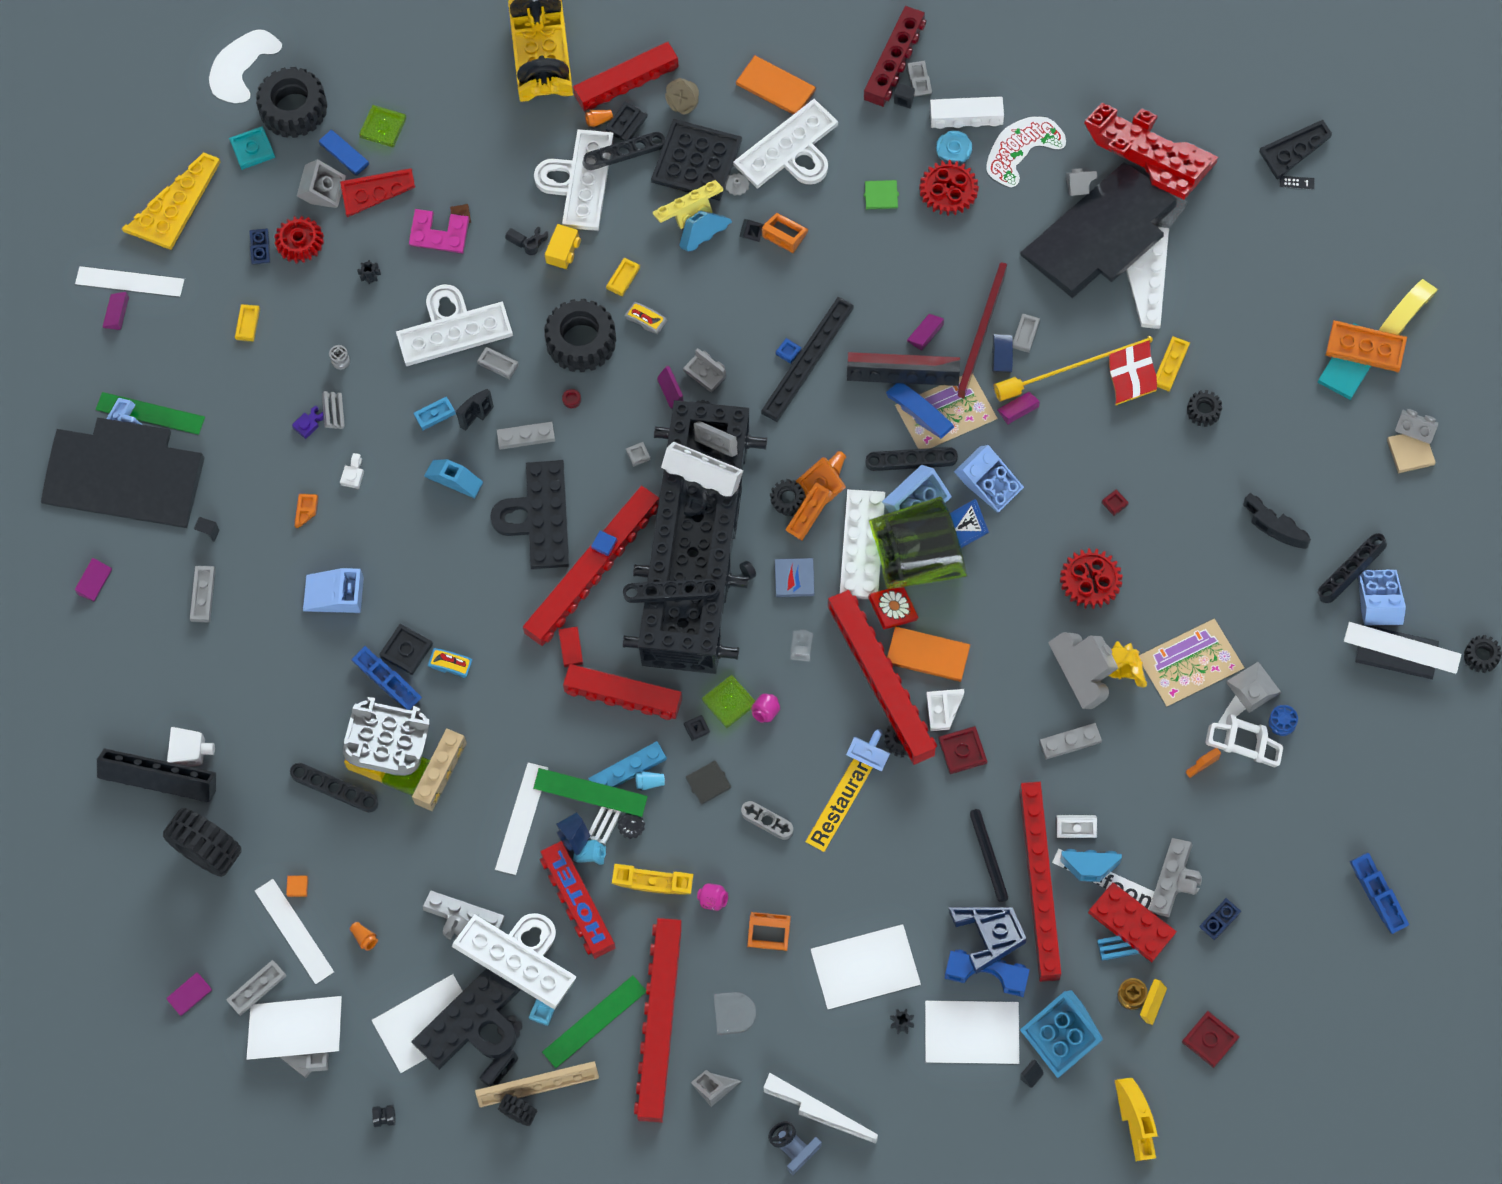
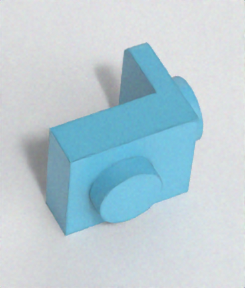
(592, 852)

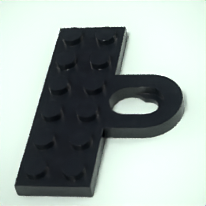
(546, 515)
(466, 1017)

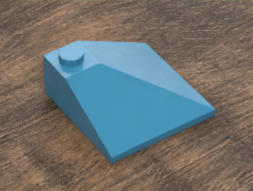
(1062, 1033)

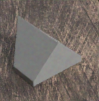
(714, 1086)

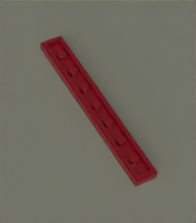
(982, 329)

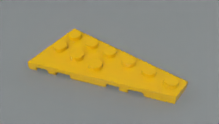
(173, 206)

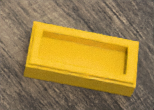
(623, 277)
(247, 322)
(1153, 1001)

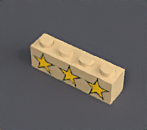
(439, 769)

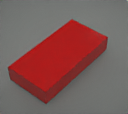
(570, 646)

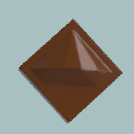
(462, 210)

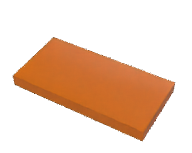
(775, 85)
(1366, 346)
(928, 654)

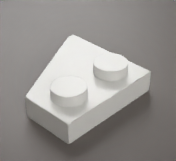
(943, 708)

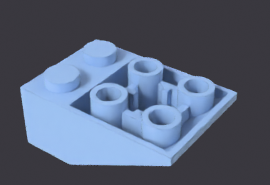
(989, 478)
(334, 591)
(1381, 597)

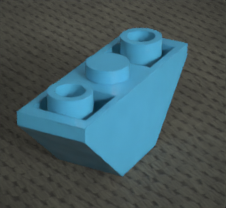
(702, 228)
(454, 476)
(1089, 864)

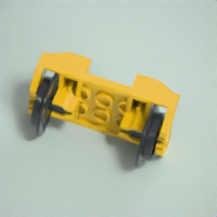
(540, 48)

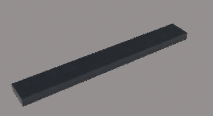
(807, 359)

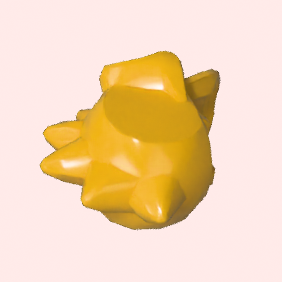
(1128, 664)

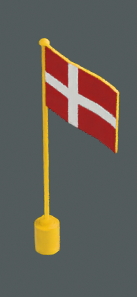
(1129, 369)

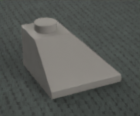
(1253, 687)

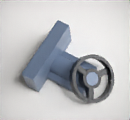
(793, 1146)

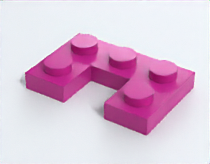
(425, 237)

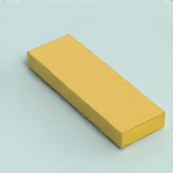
(1171, 363)

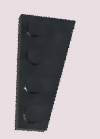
(1292, 149)

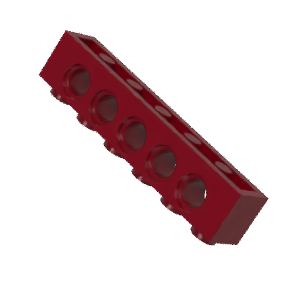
(909, 18)

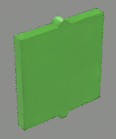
(881, 194)

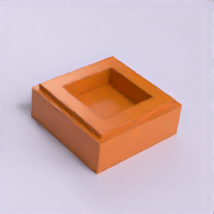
(297, 886)

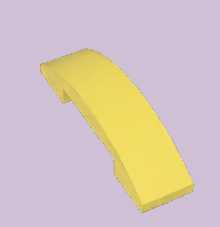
(1408, 307)

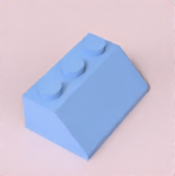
(917, 488)

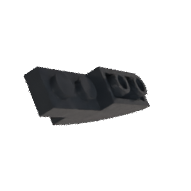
(1281, 528)

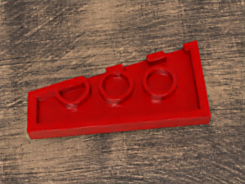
(374, 189)

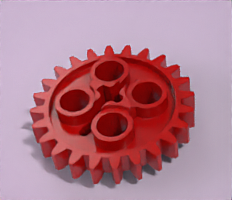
(944, 202)
(1074, 582)

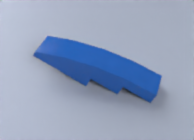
(920, 409)
(386, 678)
(1379, 893)

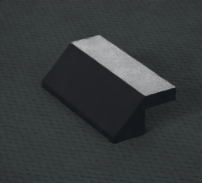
(1389, 662)

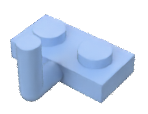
(122, 410)
(868, 752)

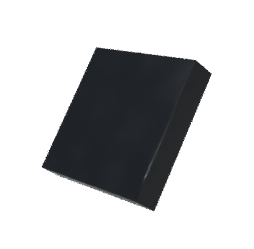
(406, 649)

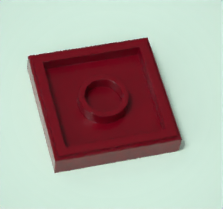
(962, 750)
(1210, 1039)

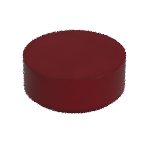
(571, 398)

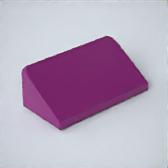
(116, 311)
(926, 331)
(669, 386)
(1018, 407)
(93, 579)
(189, 994)

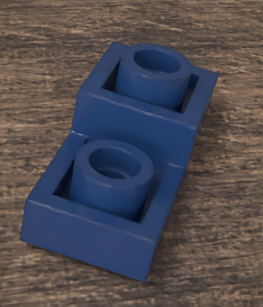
(260, 246)
(1003, 353)
(1220, 919)

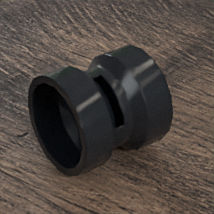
(383, 1115)

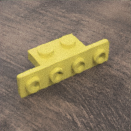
(689, 205)

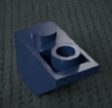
(573, 833)

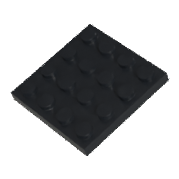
(695, 157)

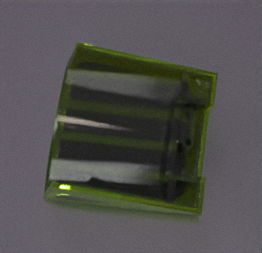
(918, 545)

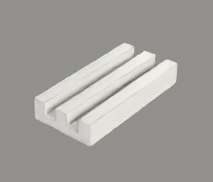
(603, 841)

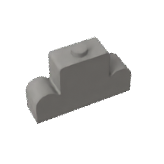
(1085, 666)

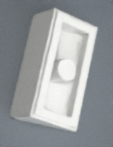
(1076, 826)

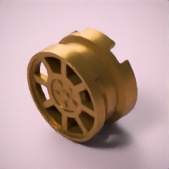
(1132, 993)

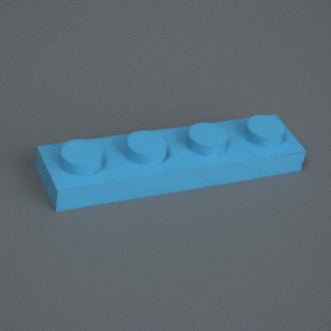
(628, 767)

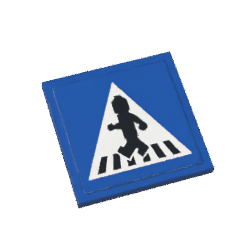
(969, 523)

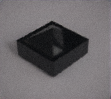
(696, 727)

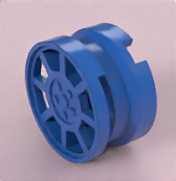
(1282, 720)

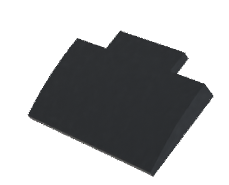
(1102, 231)
(123, 473)

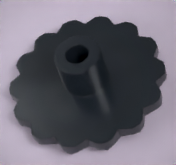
(631, 825)

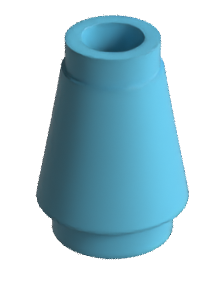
(649, 780)

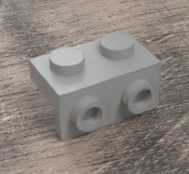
(705, 370)
(1417, 426)

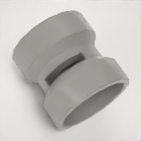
(342, 360)

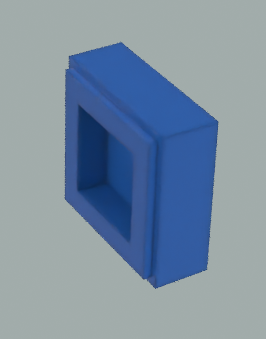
(788, 351)
(604, 543)

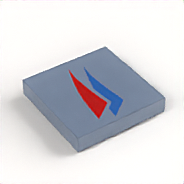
(794, 577)

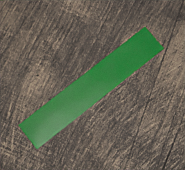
(155, 414)
(590, 792)
(594, 1021)

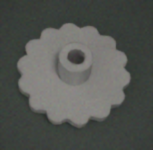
(737, 184)

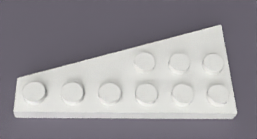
(1147, 282)

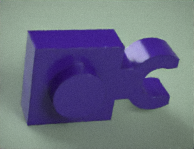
(307, 424)

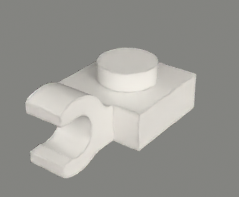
(352, 474)

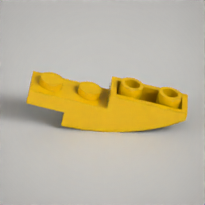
(1139, 1116)

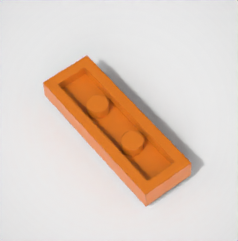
(809, 511)

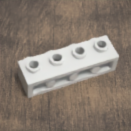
(966, 112)
(701, 469)

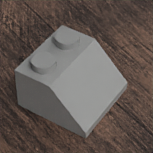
(320, 184)

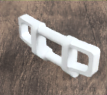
(1231, 726)

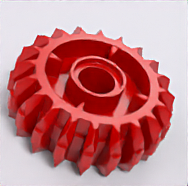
(299, 250)

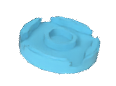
(954, 147)

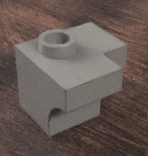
(1079, 181)

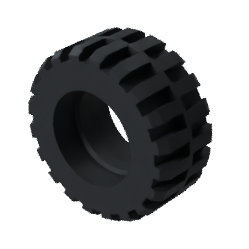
(286, 83)
(573, 315)
(202, 842)

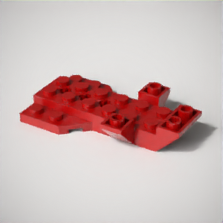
(1171, 165)

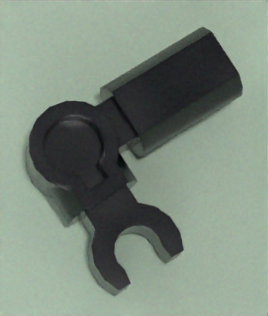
(531, 244)

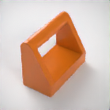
(780, 238)
(770, 920)

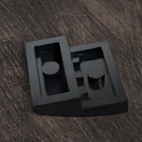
(476, 406)

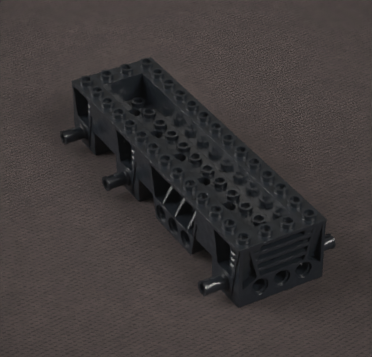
(660, 638)

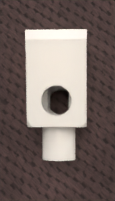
(188, 747)

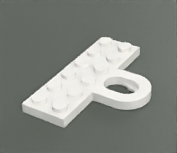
(788, 142)
(584, 187)
(452, 333)
(860, 554)
(515, 961)

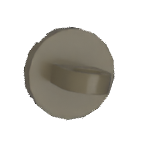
(682, 95)

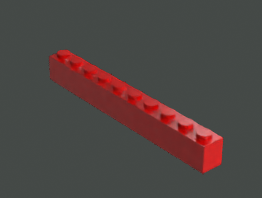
(590, 567)
(881, 677)
(1040, 882)
(659, 1020)

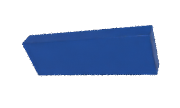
(343, 152)

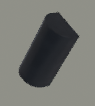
(498, 1069)

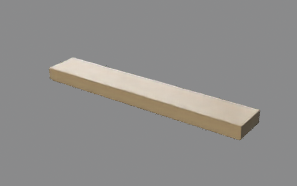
(538, 1083)

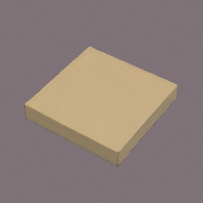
(1410, 453)

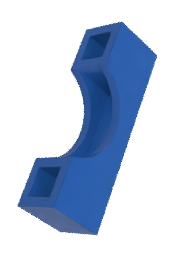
(1011, 976)

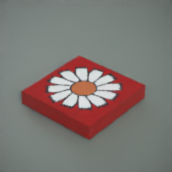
(893, 607)

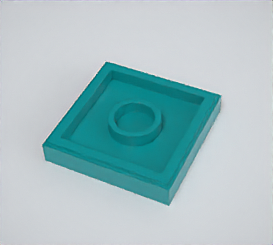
(252, 147)

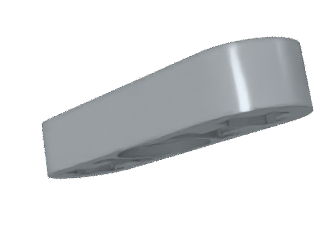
(765, 812)

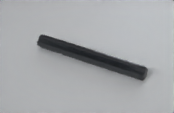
(989, 855)

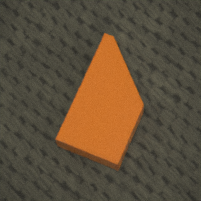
(306, 508)
(1203, 762)

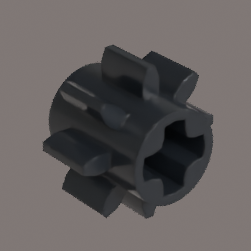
(369, 272)
(899, 1015)

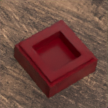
(1115, 502)

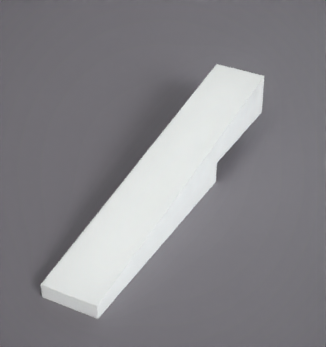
(815, 1109)

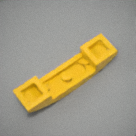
(652, 881)

